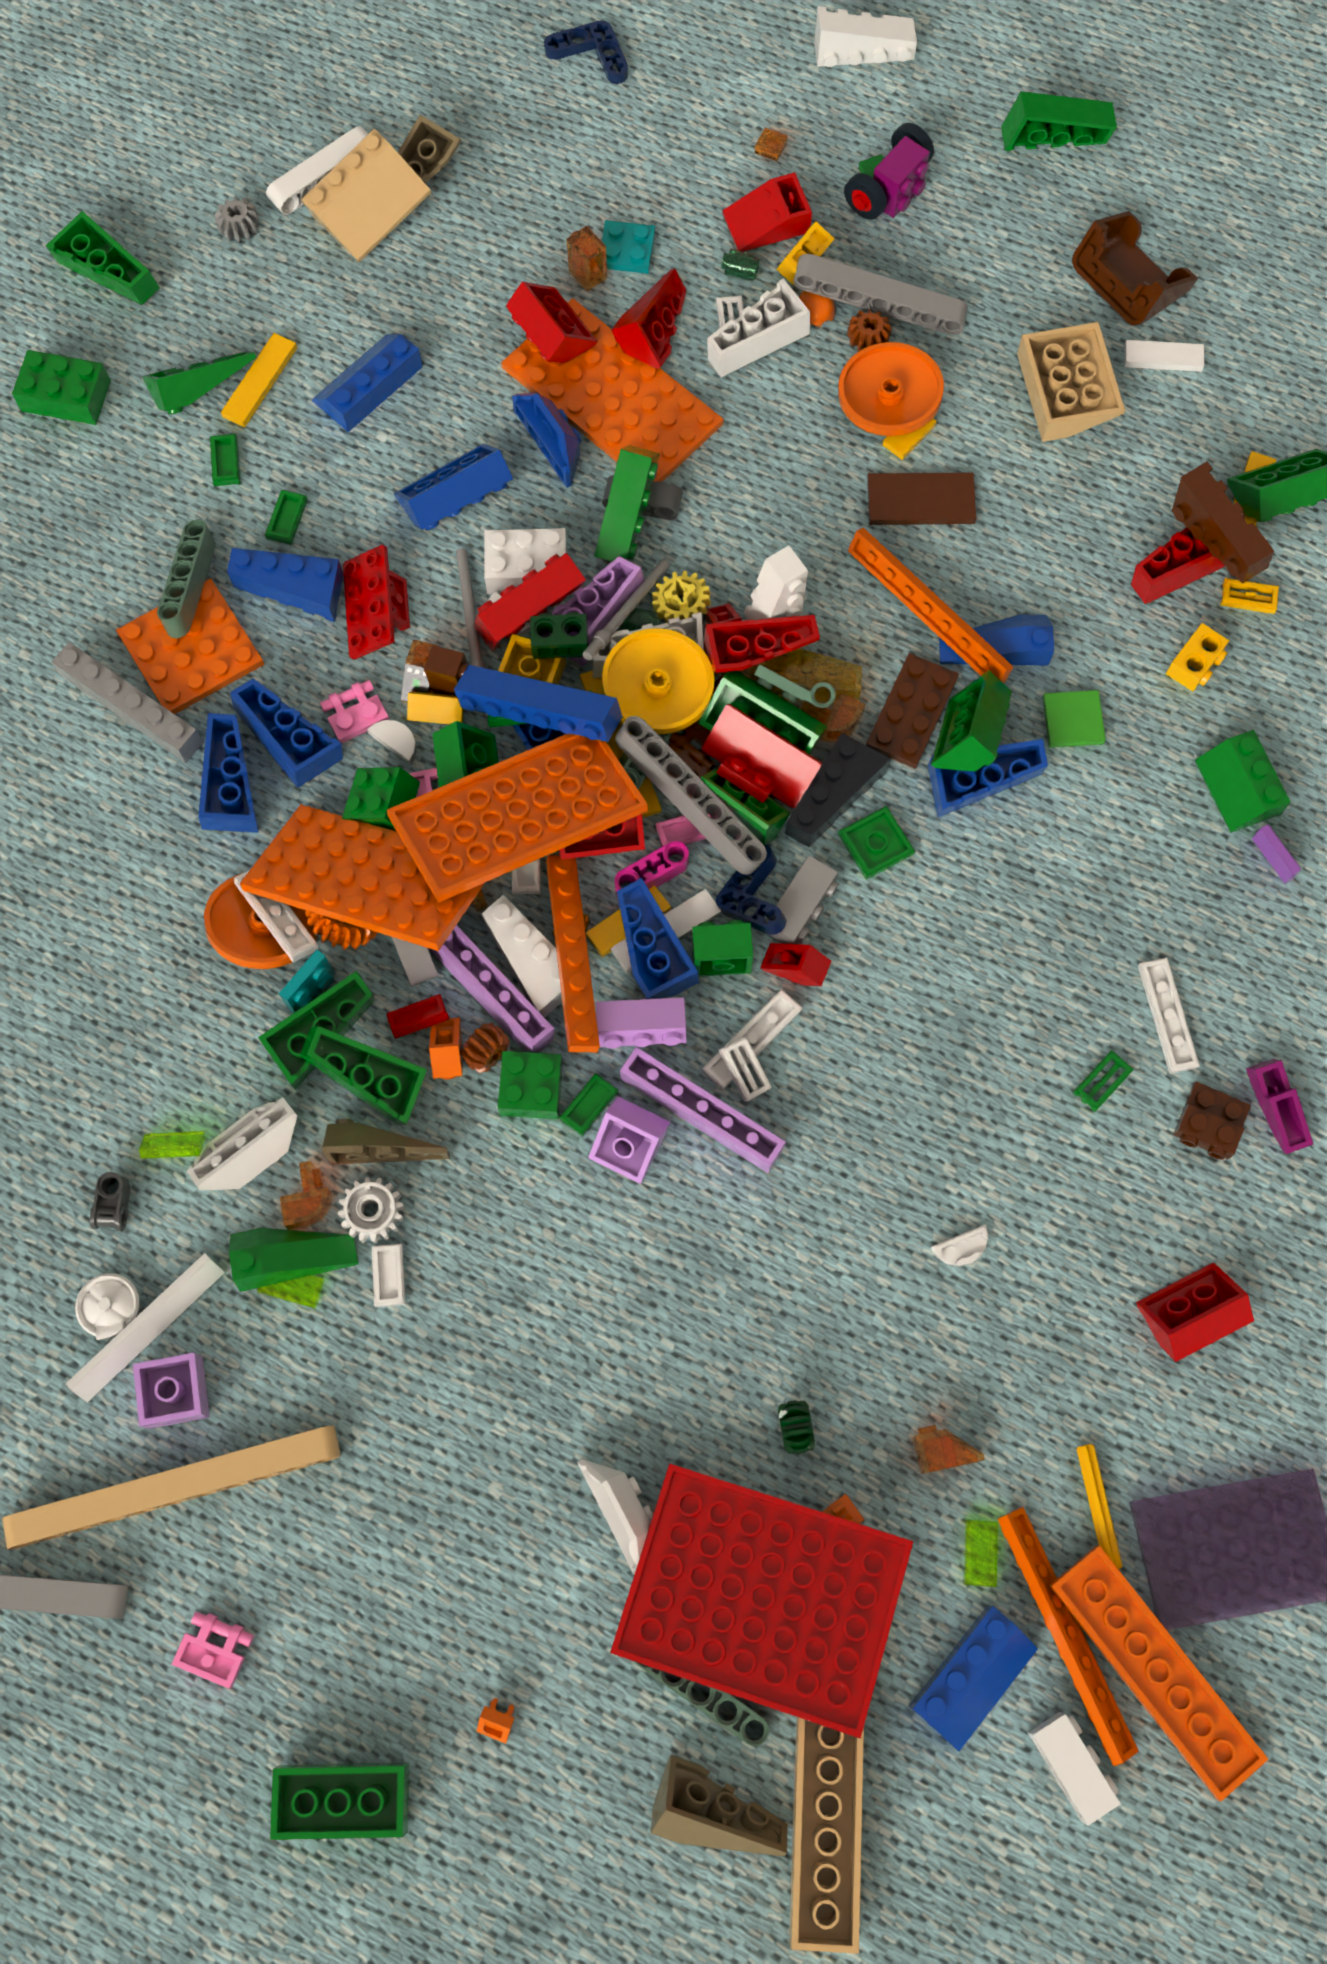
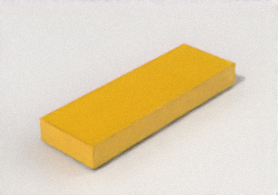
(611, 930)

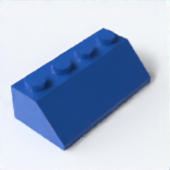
(369, 380)
(454, 486)
(973, 1677)

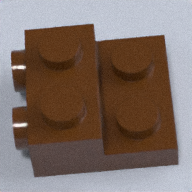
(1212, 1121)

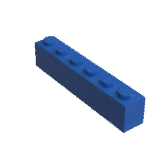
(538, 703)

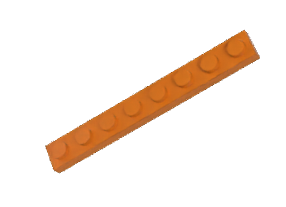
(928, 606)
(572, 955)
(1069, 1638)

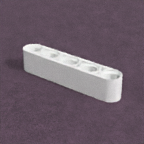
(295, 184)

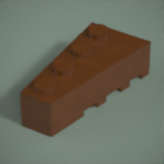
(1220, 524)

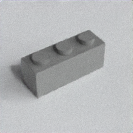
(804, 899)

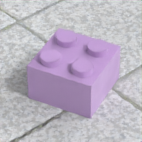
(170, 1390)

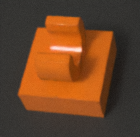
(844, 1509)
(495, 1723)

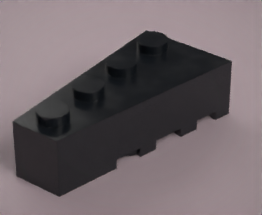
(841, 780)

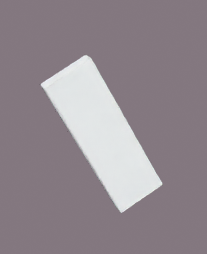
(1164, 355)

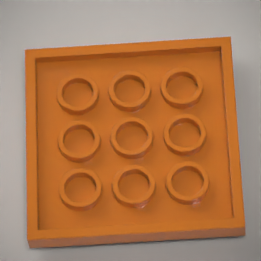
(201, 661)

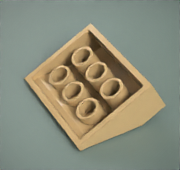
(366, 195)
(1069, 380)

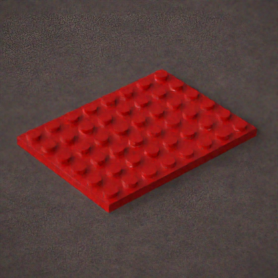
(763, 1599)

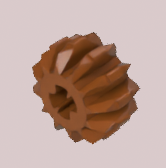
(868, 329)
(485, 1047)

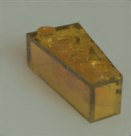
(810, 668)

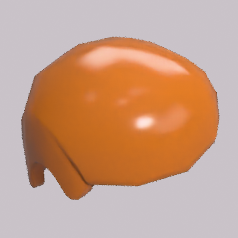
(820, 307)

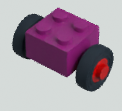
(895, 177)

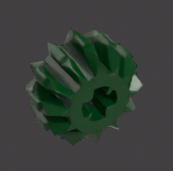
(796, 1427)

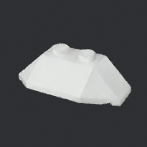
(245, 1148)
(620, 1507)

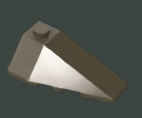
(428, 148)
(359, 1143)
(703, 1814)

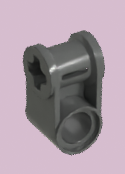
(110, 1205)

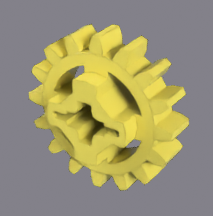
(693, 591)

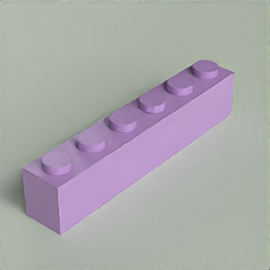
(495, 992)
(702, 1110)

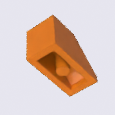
(446, 1049)

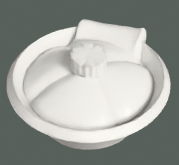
(106, 1305)

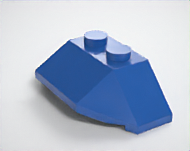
(550, 432)

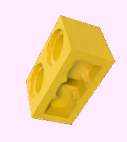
(813, 242)
(1197, 657)

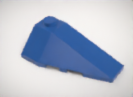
(1017, 638)
(654, 950)

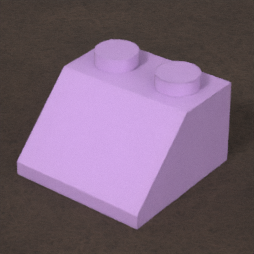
(628, 1139)

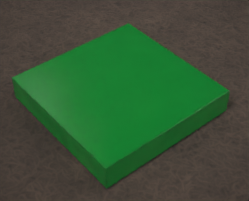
(876, 842)

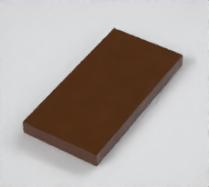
(921, 498)

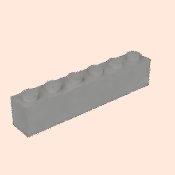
(127, 702)

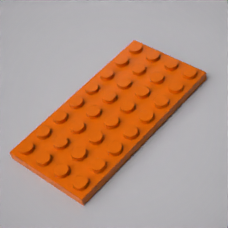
(618, 398)
(515, 812)
(355, 877)

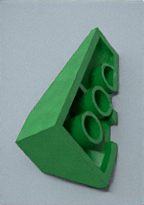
(278, 1255)

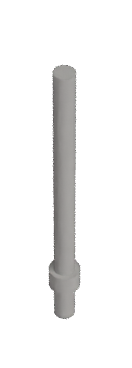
(469, 608)
(603, 637)

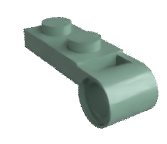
(791, 690)

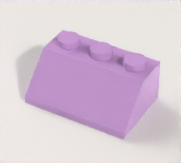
(641, 1022)

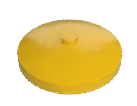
(659, 679)

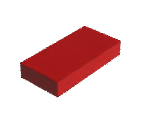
(417, 1016)

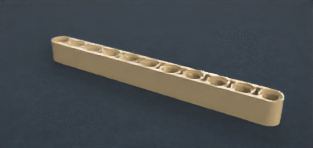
(170, 1487)

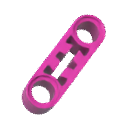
(653, 861)

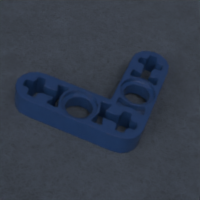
(592, 40)
(744, 898)

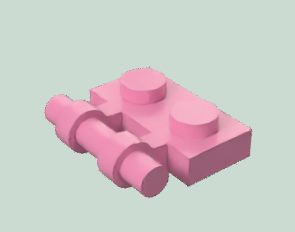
(357, 718)
(208, 1659)

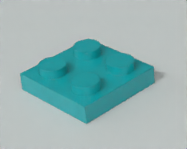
(628, 246)
(308, 982)

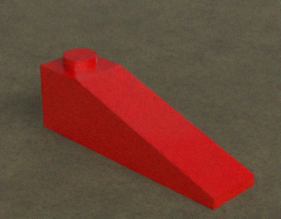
(649, 323)
(751, 642)

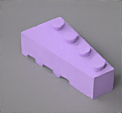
(602, 597)

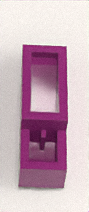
(1280, 1105)

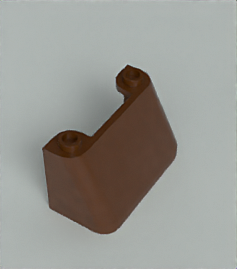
(1124, 273)

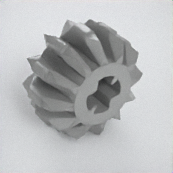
(237, 219)

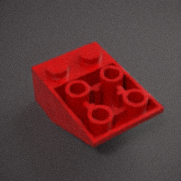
(769, 214)

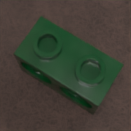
(559, 643)

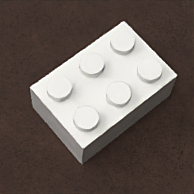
(517, 552)

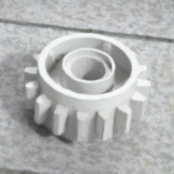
(359, 1199)

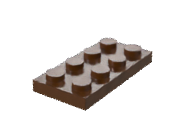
(912, 710)

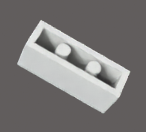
(1075, 1767)

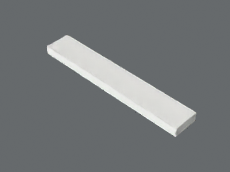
(145, 1328)

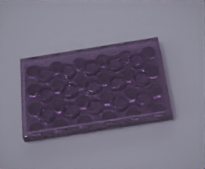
(1234, 1548)

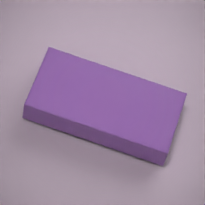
(1276, 853)

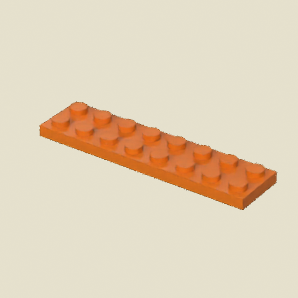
(1159, 1673)

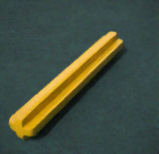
(1098, 1502)

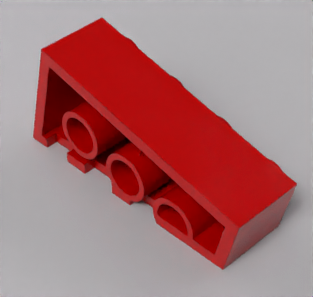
(1173, 566)
(528, 599)

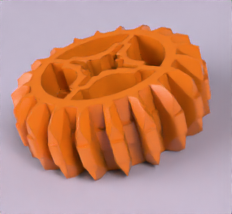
(338, 931)

